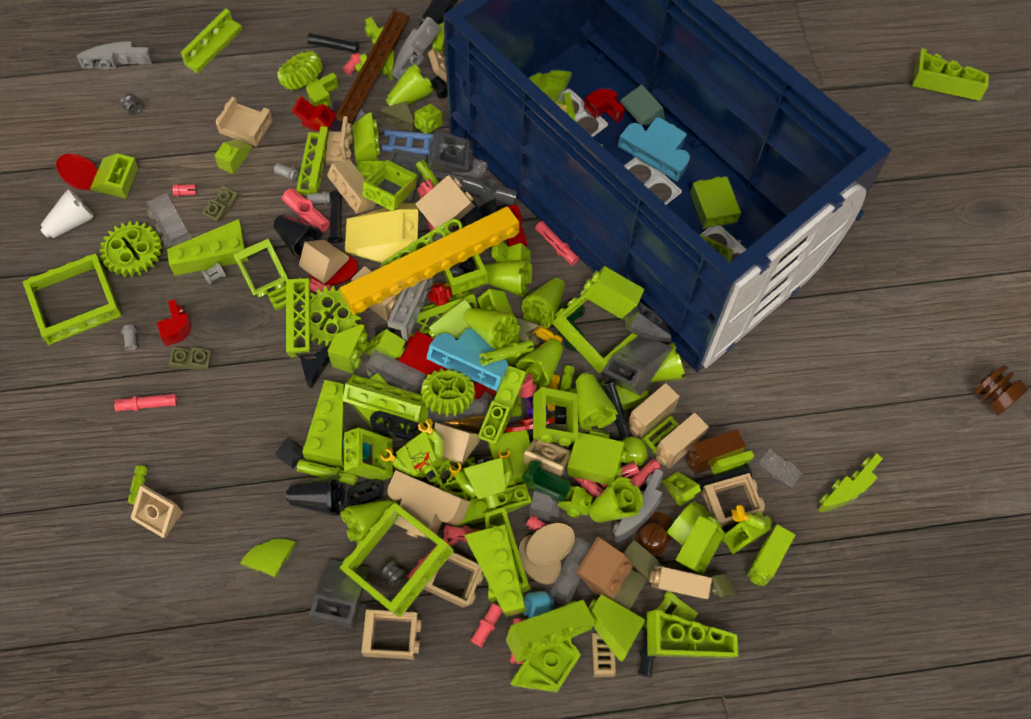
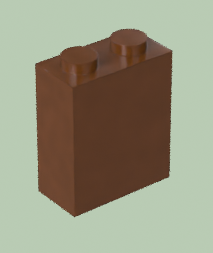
(707, 452)

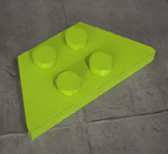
(548, 669)

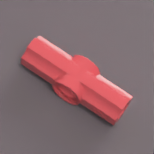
(300, 204)

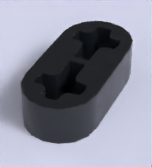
(363, 489)

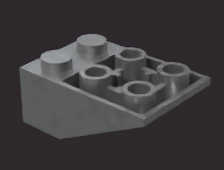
(636, 364)
(338, 596)

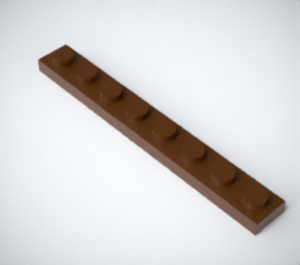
(372, 66)

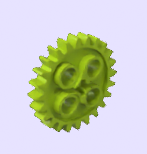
(115, 258)
(317, 308)

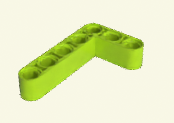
(442, 230)

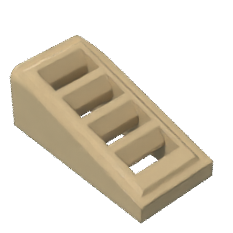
(602, 672)

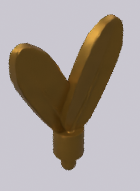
(467, 422)

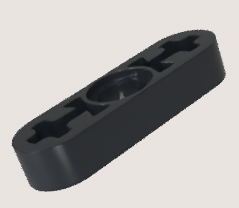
(382, 427)

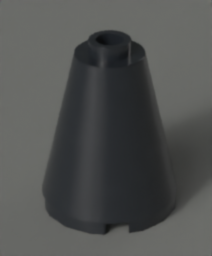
(295, 233)
(318, 495)

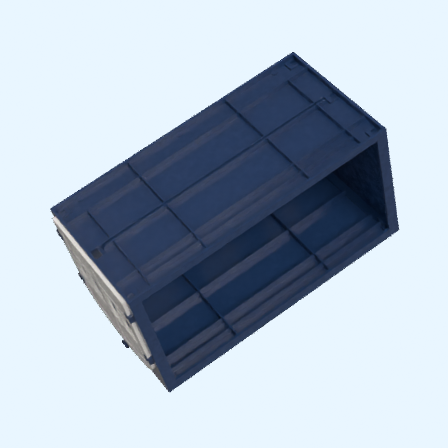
(746, 116)

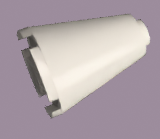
(66, 215)

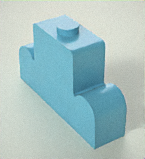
(657, 146)
(464, 356)

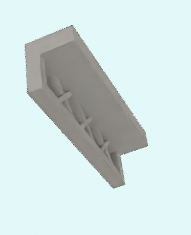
(409, 307)

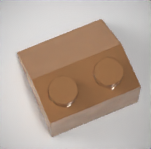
(604, 569)

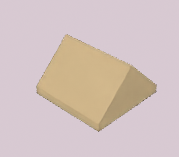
(321, 259)
(457, 442)
(553, 457)
(155, 511)

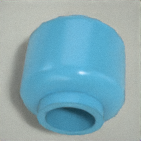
(538, 603)

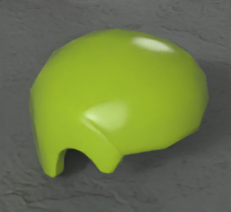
(636, 450)

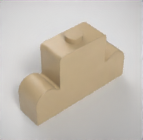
(425, 504)

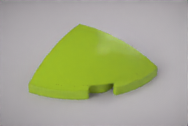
(552, 83)
(269, 556)

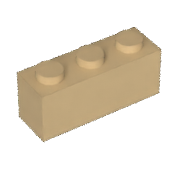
(350, 185)

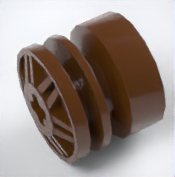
(1001, 390)

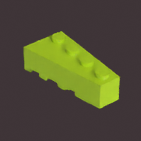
(948, 77)
(207, 249)
(327, 427)
(498, 518)
(497, 561)
(549, 630)
(678, 637)

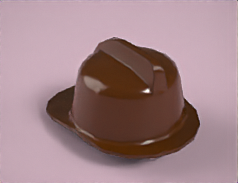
(654, 534)

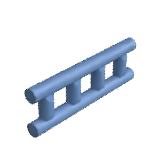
(410, 136)

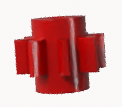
(440, 294)

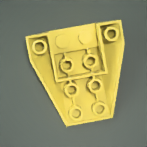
(382, 232)

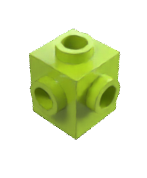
(428, 118)
(577, 502)

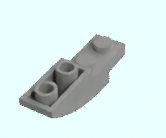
(415, 46)
(110, 54)
(651, 500)

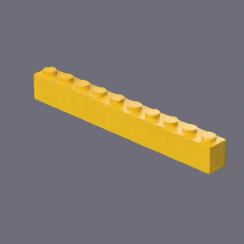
(429, 260)

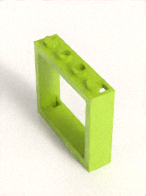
(79, 323)
(578, 340)
(420, 577)

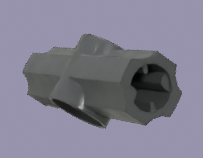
(488, 190)

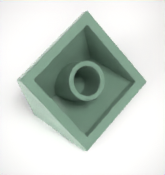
(643, 106)

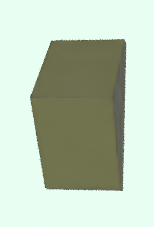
(398, 116)

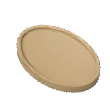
(550, 544)
(541, 574)

